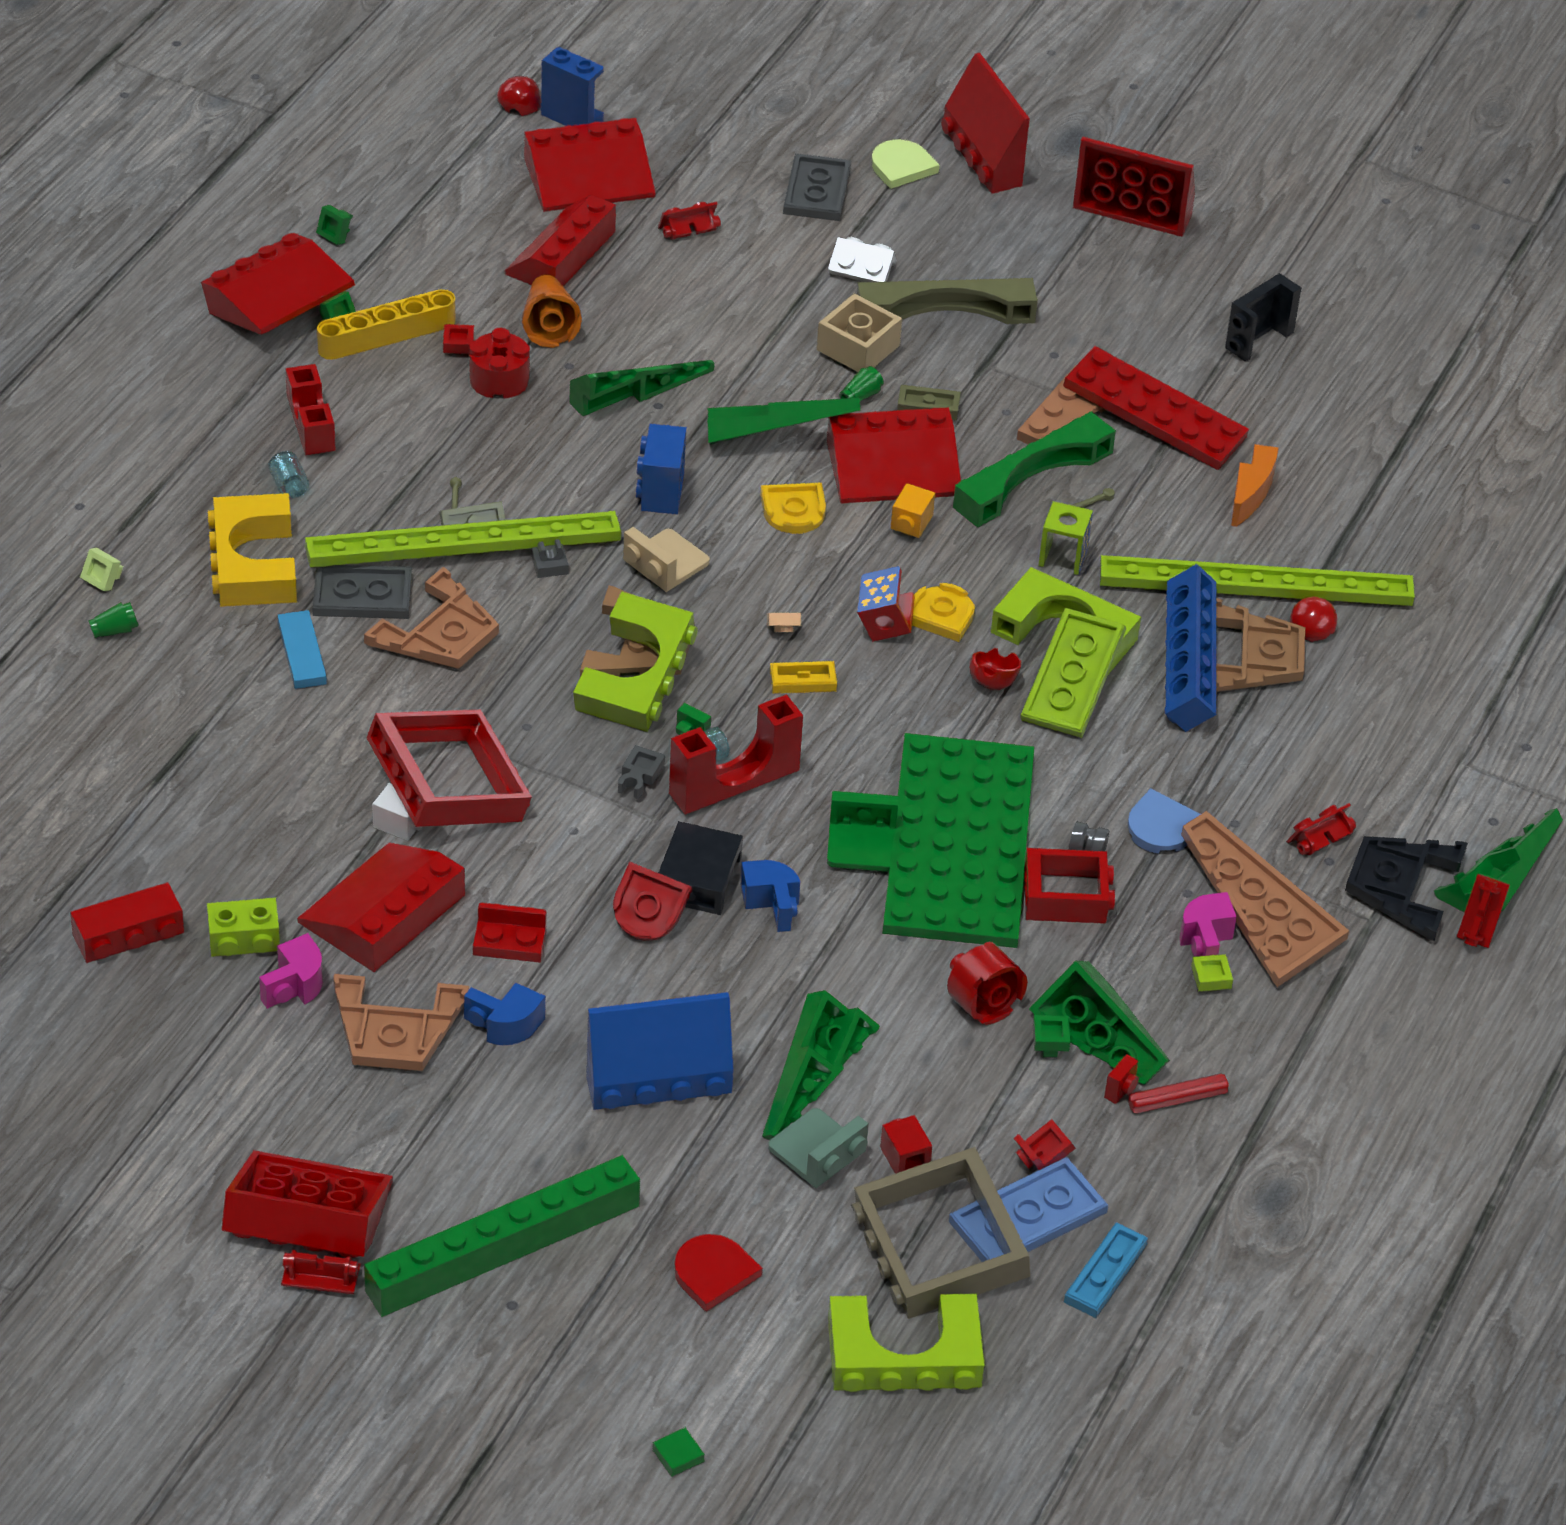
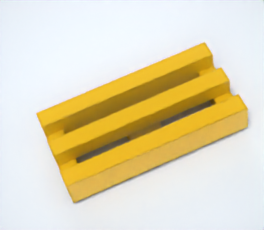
(803, 677)

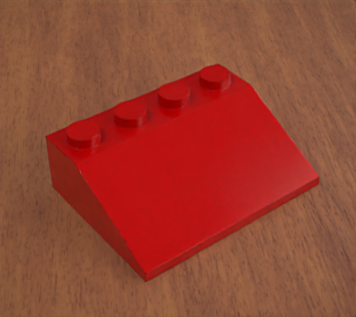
(988, 126)
(588, 160)
(1134, 187)
(275, 284)
(885, 450)
(386, 903)
(305, 1204)

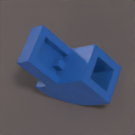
(771, 885)
(507, 1019)

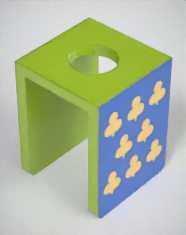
(1079, 530)

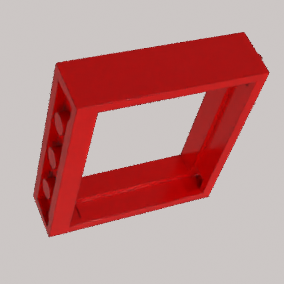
(394, 729)

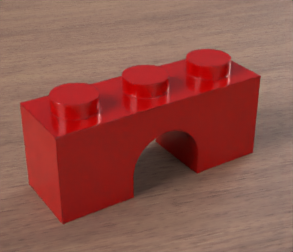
(309, 412)

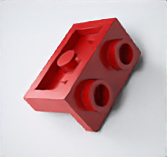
(510, 932)

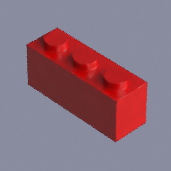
(127, 922)

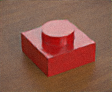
(457, 338)
(1122, 1079)

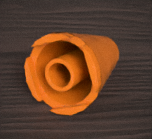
(550, 313)

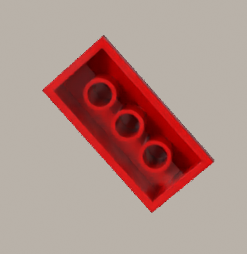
(567, 242)

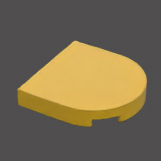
(793, 506)
(943, 610)

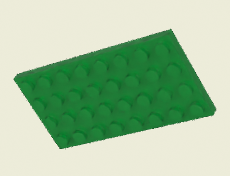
(959, 841)

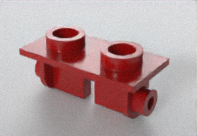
(677, 221)
(1311, 833)
(1483, 911)
(325, 1274)

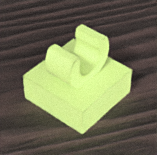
(101, 569)

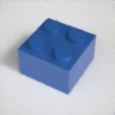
(661, 468)

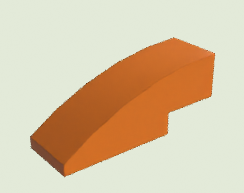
(1253, 482)

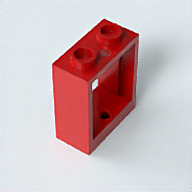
(1067, 906)

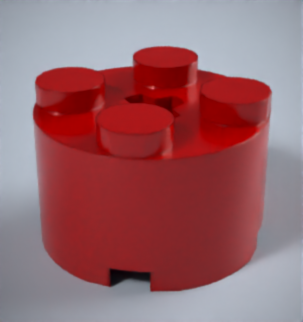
(499, 364)
(986, 983)

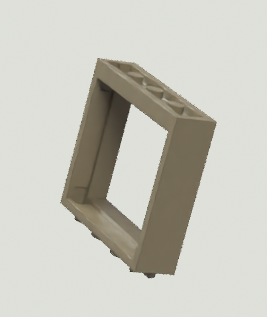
(970, 1280)

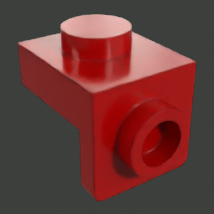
(1044, 1146)

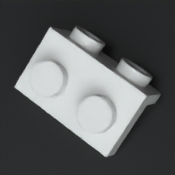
(861, 261)

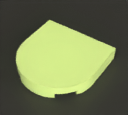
(902, 162)

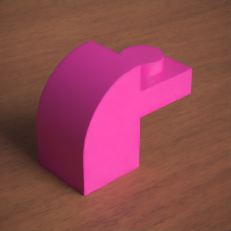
(1207, 922)
(297, 973)

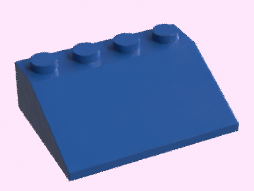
(659, 1051)

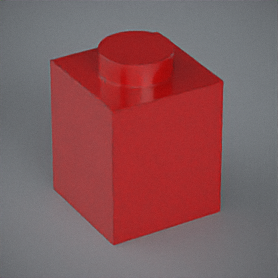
(905, 1144)

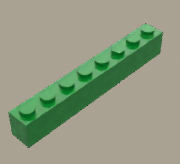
(501, 1235)

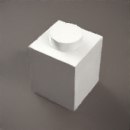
(391, 814)

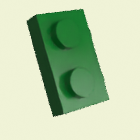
(861, 830)

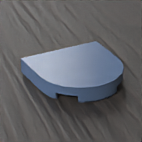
(1158, 822)

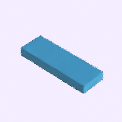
(301, 649)
(1105, 1270)

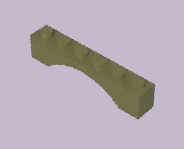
(1002, 299)

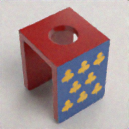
(882, 608)

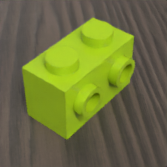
(243, 930)

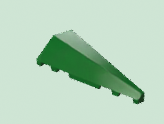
(603, 389)
(743, 421)
(1506, 862)
(820, 1047)

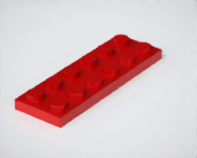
(1156, 407)

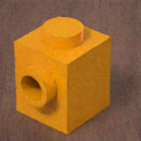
(912, 510)

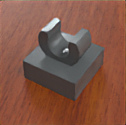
(550, 560)

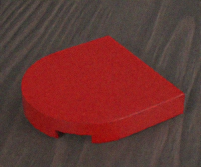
(649, 903)
(714, 1269)

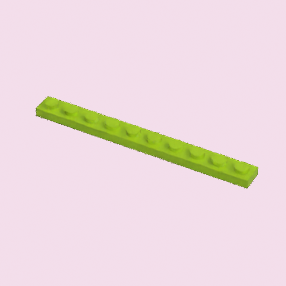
(461, 539)
(1263, 580)

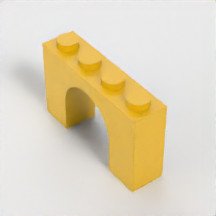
(246, 579)

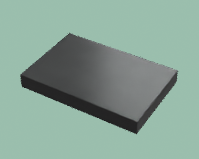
(817, 187)
(362, 591)

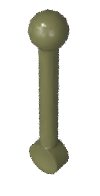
(455, 483)
(1107, 494)

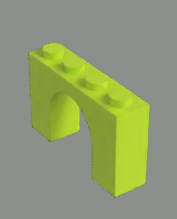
(1045, 597)
(638, 698)
(865, 1365)

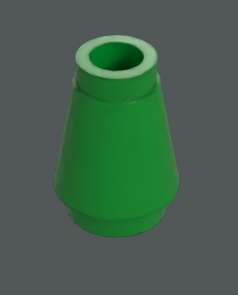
(863, 385)
(114, 621)

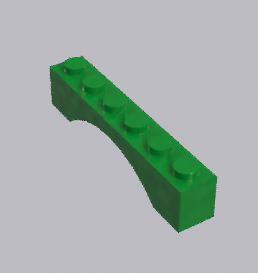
(1076, 443)

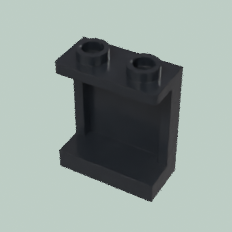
(1261, 310)
(703, 861)

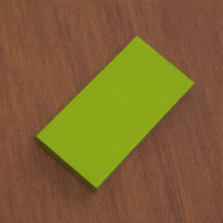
(1073, 672)

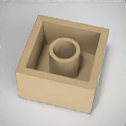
(859, 333)

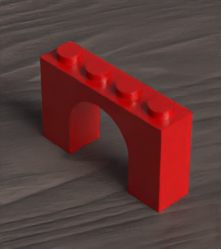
(773, 753)

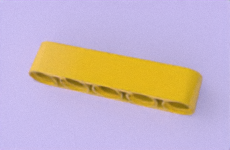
(385, 324)

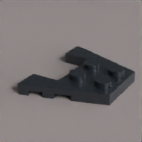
(1388, 875)

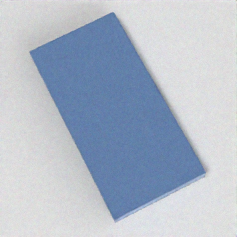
(1039, 1207)

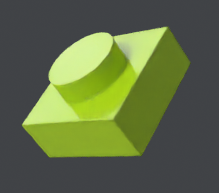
(1212, 972)

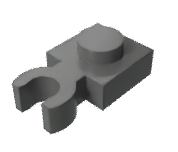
(640, 768)

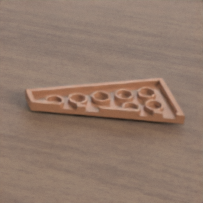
(1272, 912)

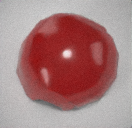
(519, 94)
(1316, 616)
(994, 670)

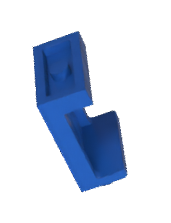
(569, 88)

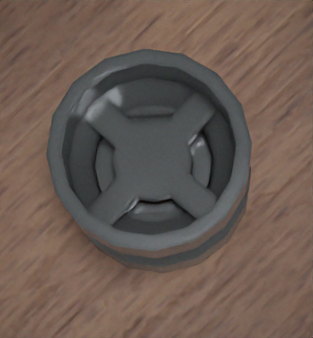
(1096, 841)

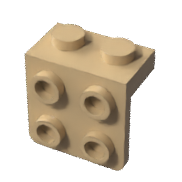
(664, 558)

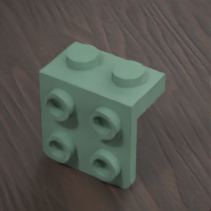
(819, 1146)

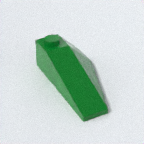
(1100, 1020)

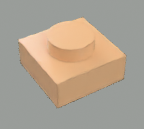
(783, 621)

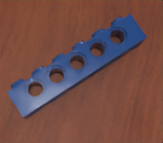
(1191, 648)

